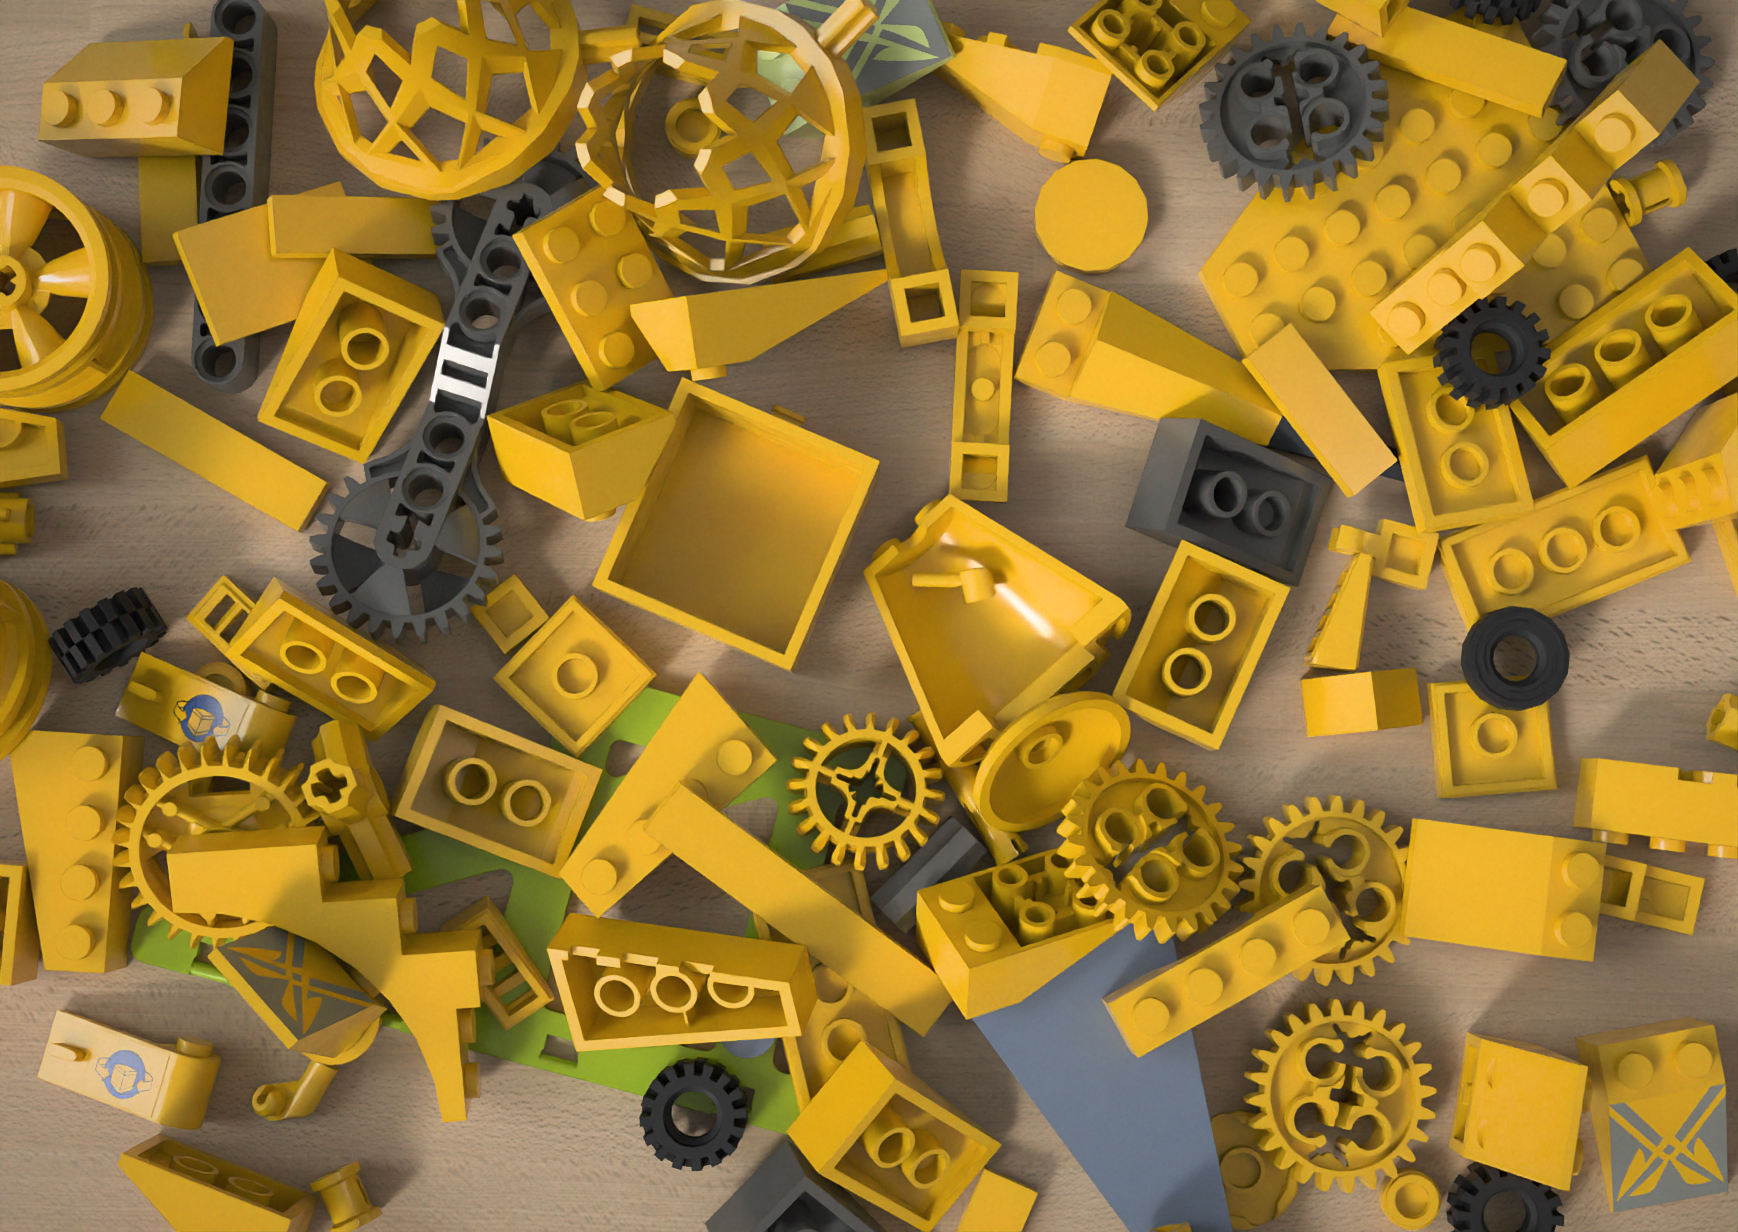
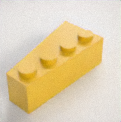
(702, 746)
(1658, 803)
(67, 811)
(676, 985)

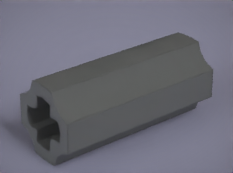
(946, 856)

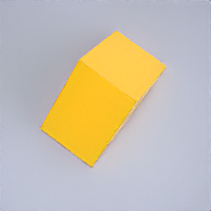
(1361, 702)

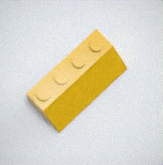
(1632, 367)

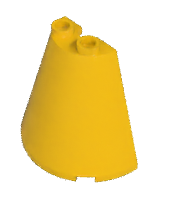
(993, 656)

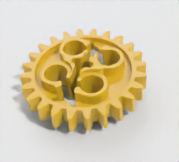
(1129, 814)
(1373, 864)
(1390, 1104)

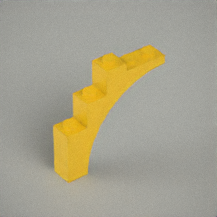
(1540, 199)
(370, 924)

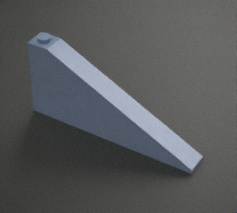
(1125, 1118)

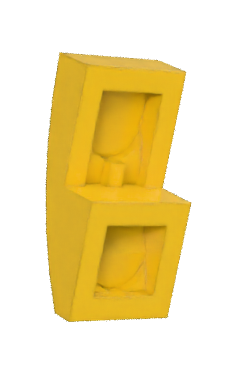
(1650, 895)

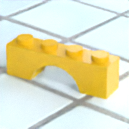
(907, 225)
(1227, 970)

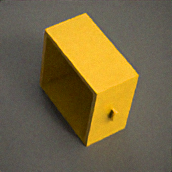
(740, 526)

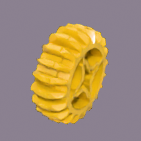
(890, 803)

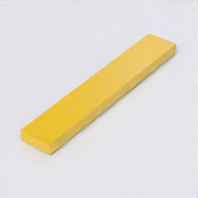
(798, 907)

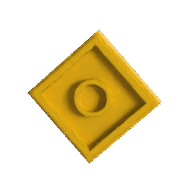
(575, 676)
(1488, 747)

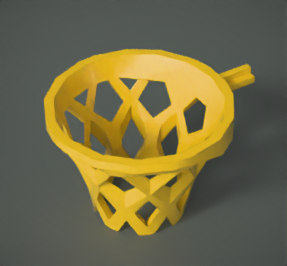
(551, 77)
(823, 97)

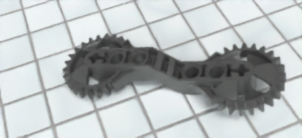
(460, 399)

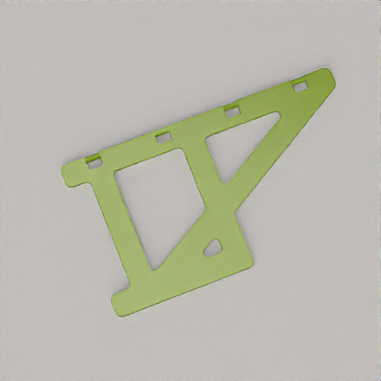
(540, 906)

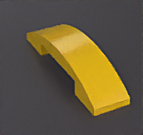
(983, 386)

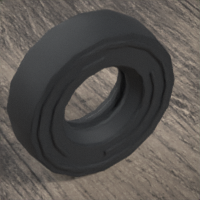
(1550, 652)

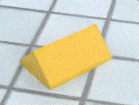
(328, 661)

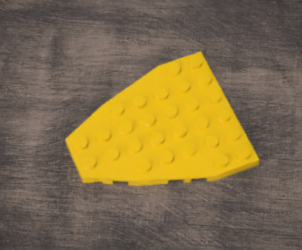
(1436, 170)

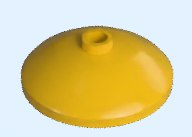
(1045, 758)

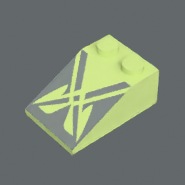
(888, 57)

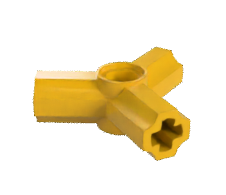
(355, 802)

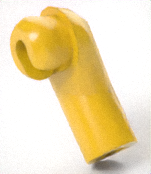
(294, 1098)

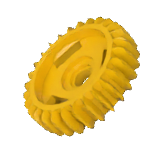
(168, 808)

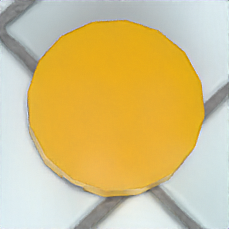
(1090, 216)
(1237, 1156)

